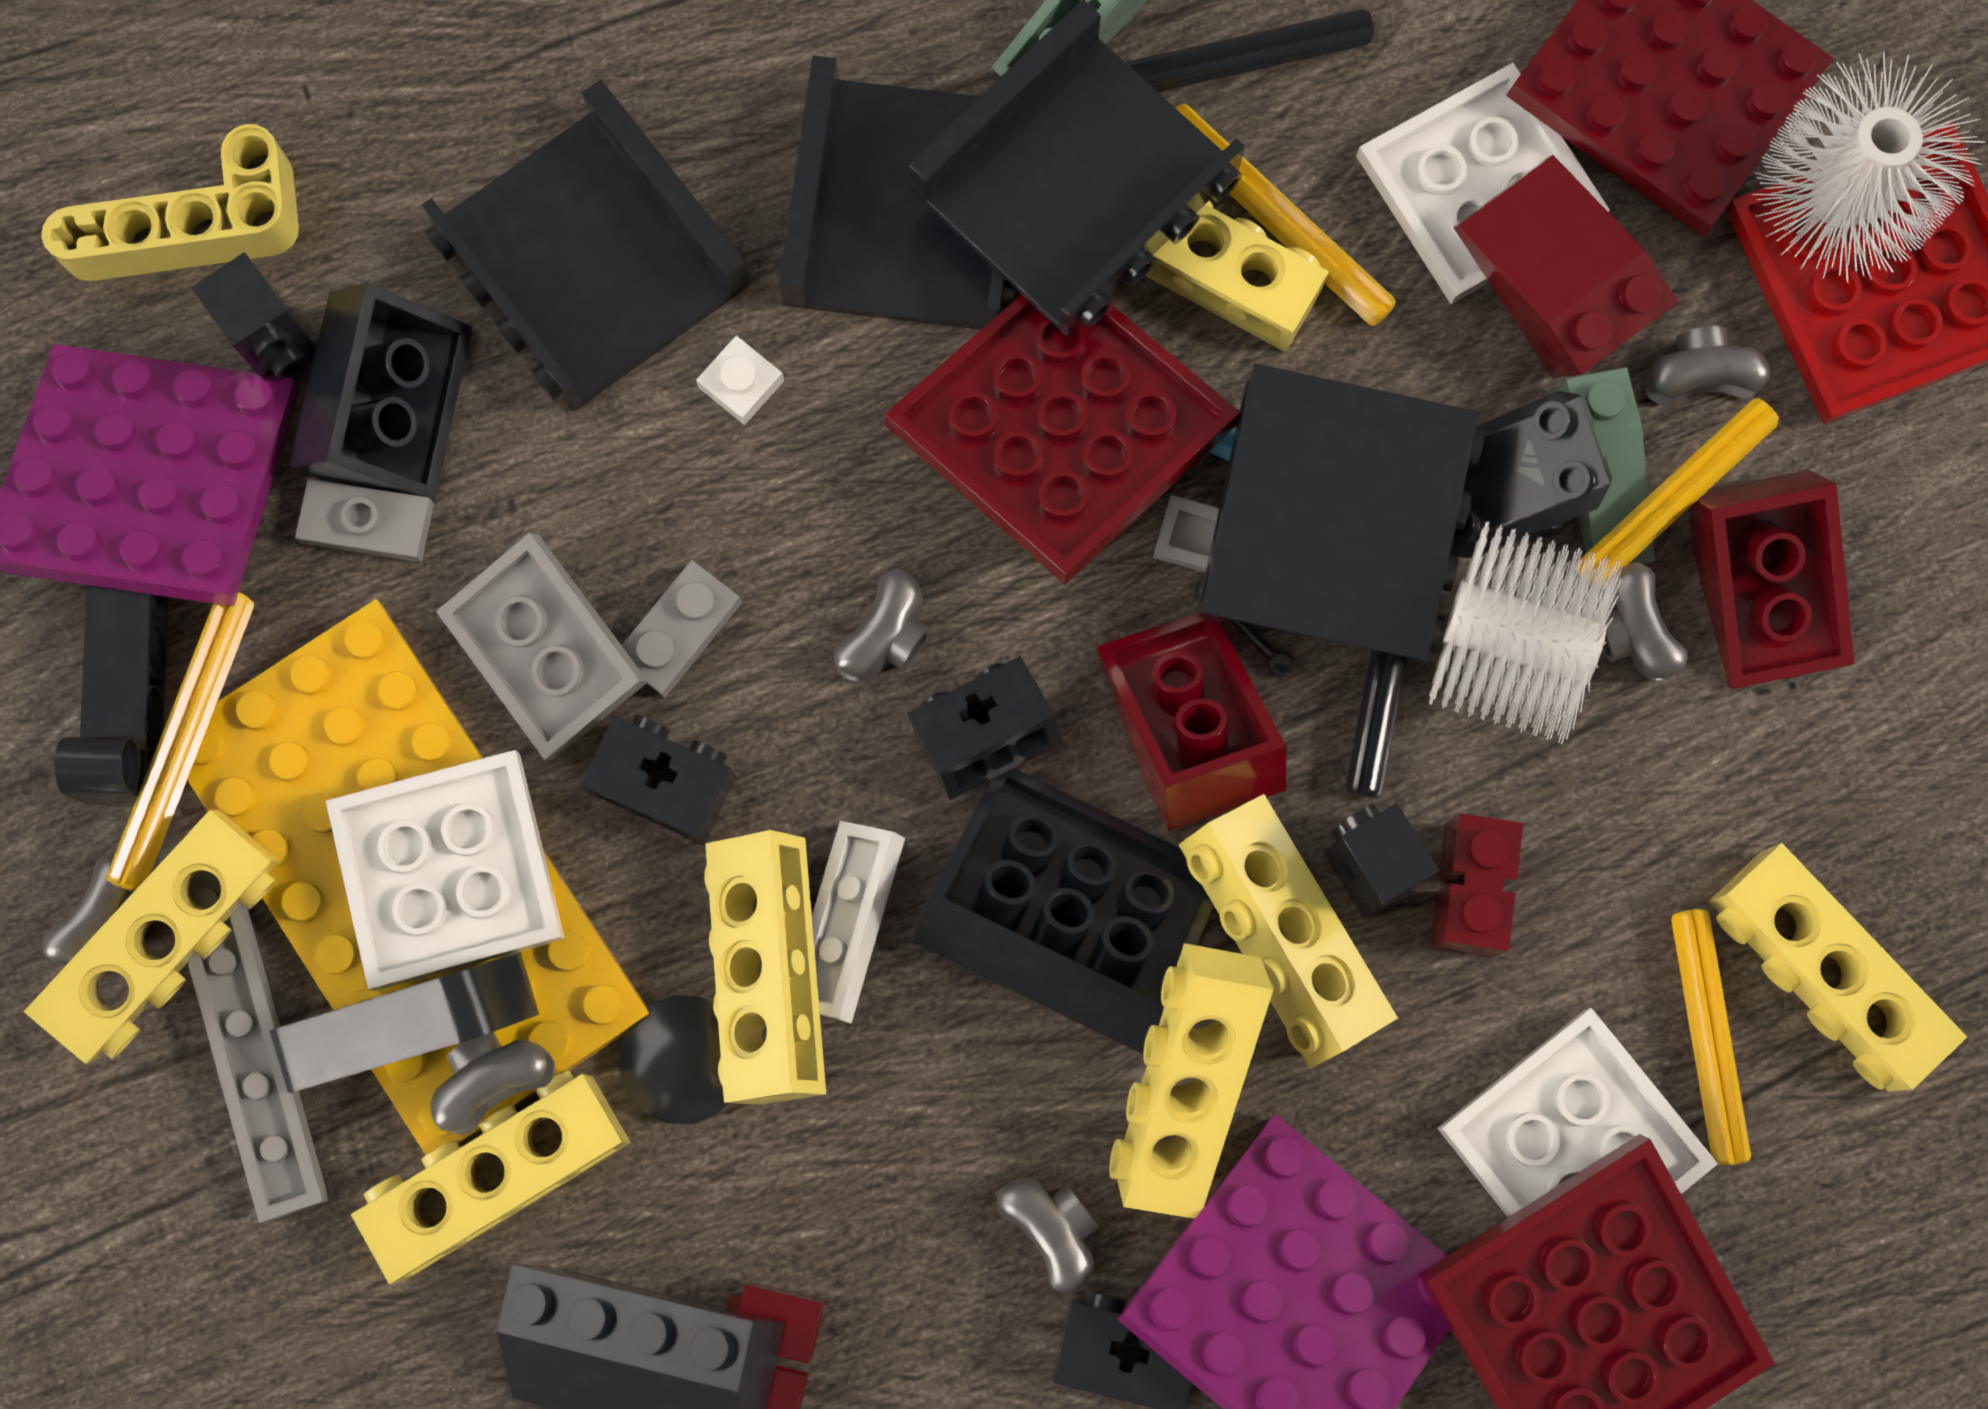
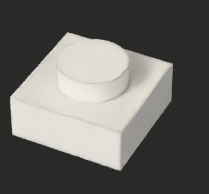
(740, 380)

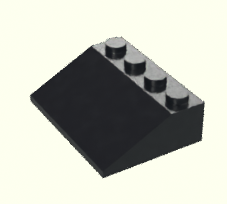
(1065, 907)

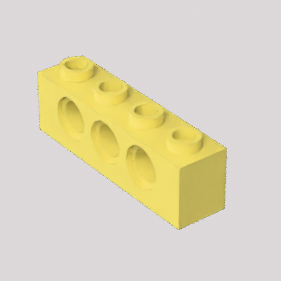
(1217, 281)
(1314, 943)
(786, 993)
(71, 1002)
(1916, 1029)
(1178, 1172)
(392, 1217)

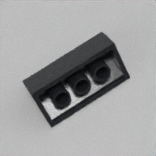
(623, 1346)

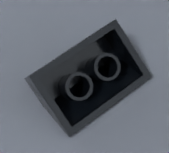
(381, 393)

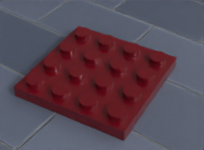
(1672, 94)
(1061, 431)
(1599, 1298)

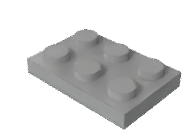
(541, 646)

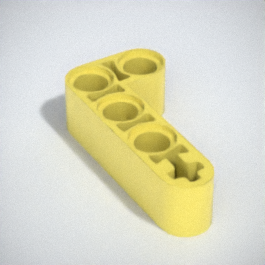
(97, 237)

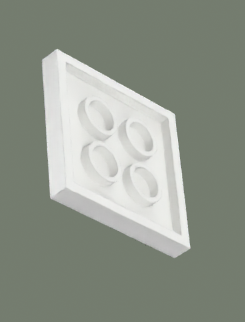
(1453, 163)
(444, 870)
(1563, 1113)

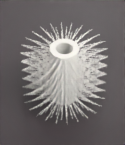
(1866, 168)
(1526, 632)

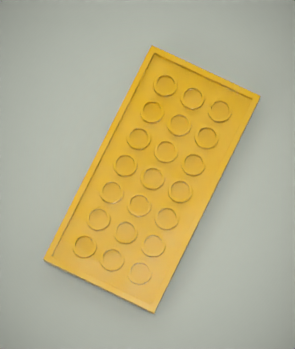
(349, 719)

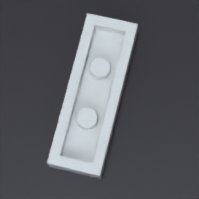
(851, 912)

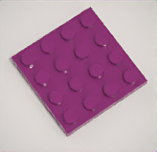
(143, 474)
(1292, 1288)

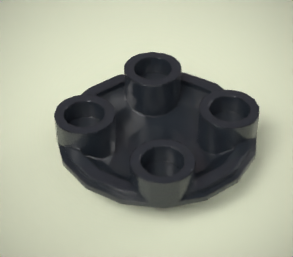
(673, 1061)

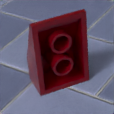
(1564, 268)
(1774, 577)
(1193, 720)

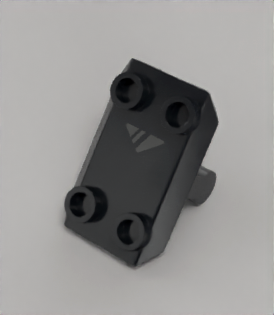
(1534, 472)

